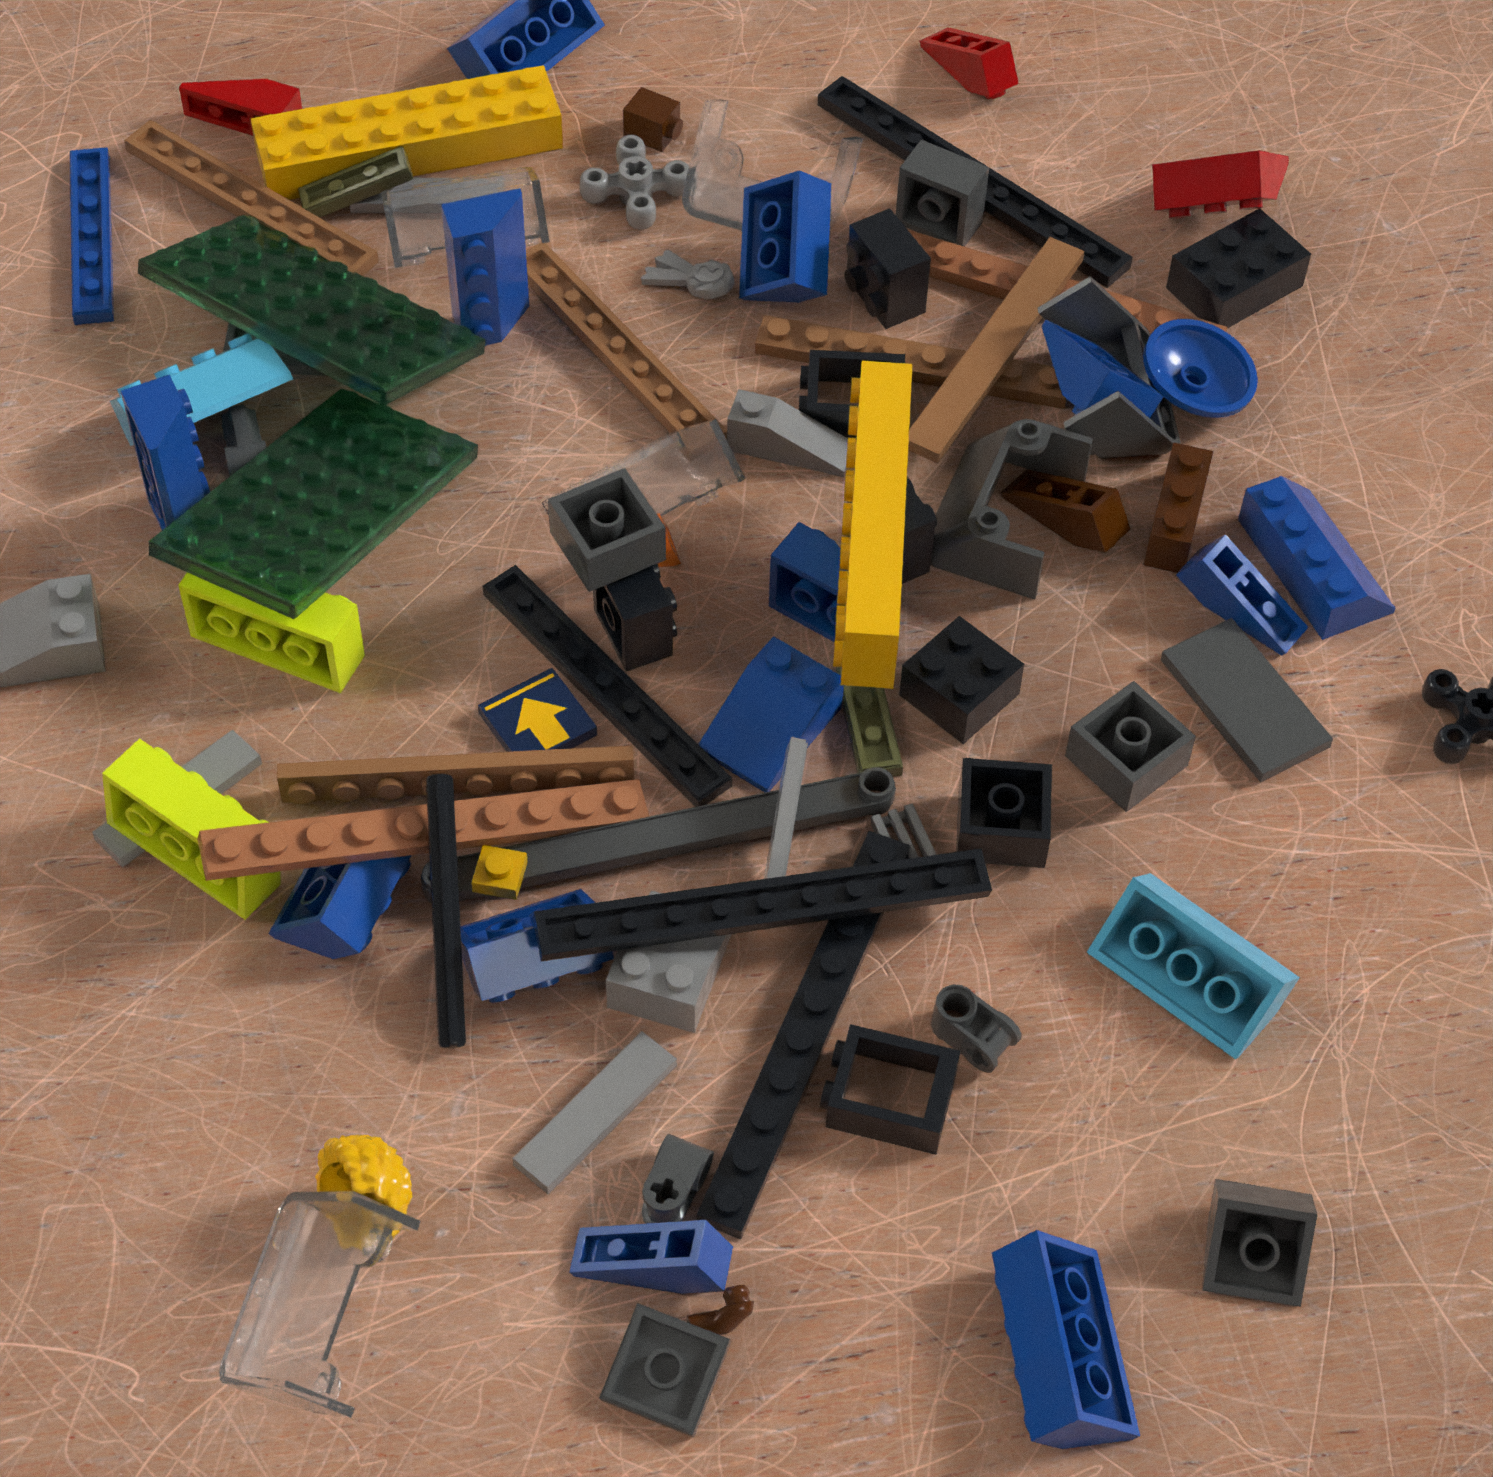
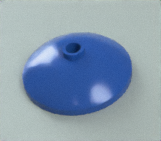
(1200, 368)

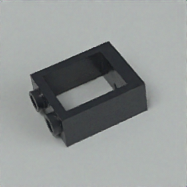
(834, 367)
(881, 1123)

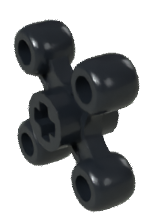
(1472, 714)

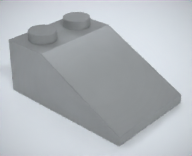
(51, 632)
(666, 980)

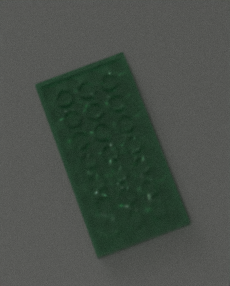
(313, 308)
(314, 502)

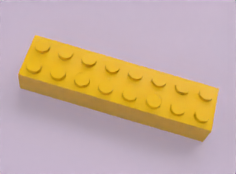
(435, 124)
(875, 522)

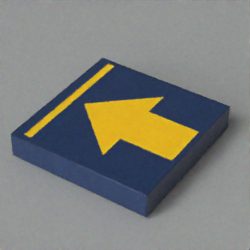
(538, 716)

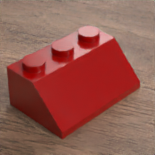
(1218, 182)

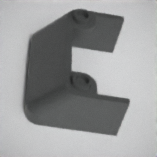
(1114, 422)
(972, 535)

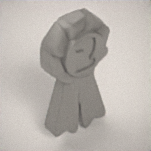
(703, 279)

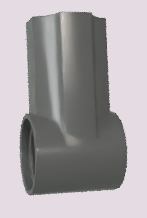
(241, 436)

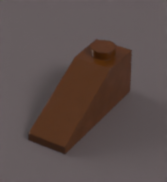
(1073, 509)

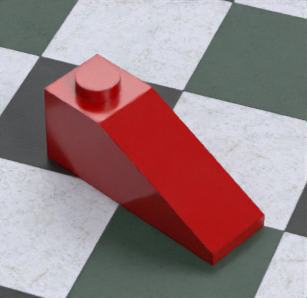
(974, 60)
(236, 101)

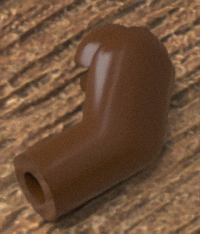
(727, 1318)

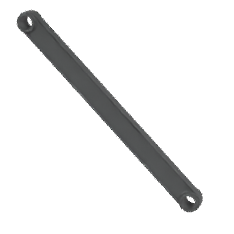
(685, 831)

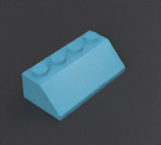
(220, 379)
(1192, 964)

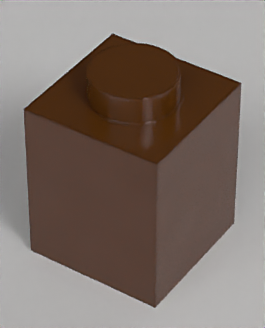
(652, 119)

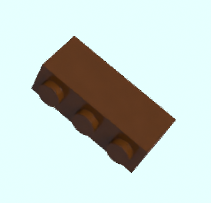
(1178, 507)

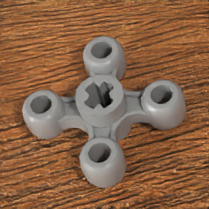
(634, 182)

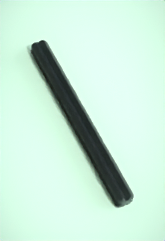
(445, 911)

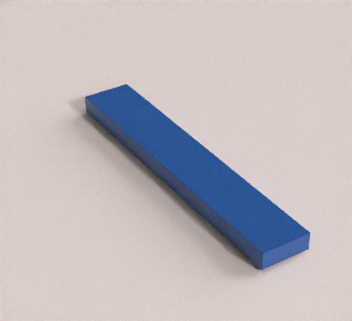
(91, 236)

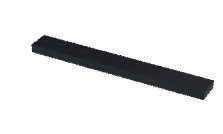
(608, 687)

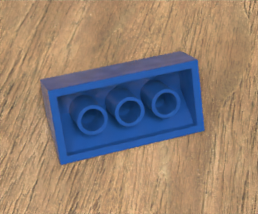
(525, 36)
(487, 263)
(165, 447)
(1311, 557)
(1064, 1343)

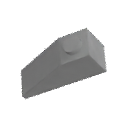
(780, 433)

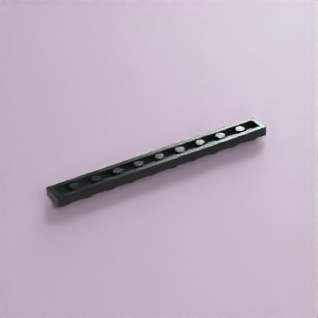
(1003, 197)
(760, 904)
(793, 1058)

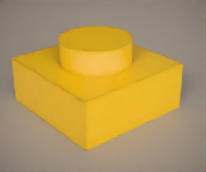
(499, 872)

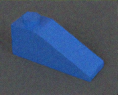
(1236, 590)
(655, 1256)

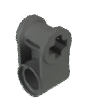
(978, 1030)
(674, 1178)

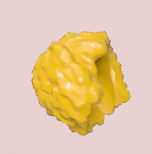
(366, 1167)

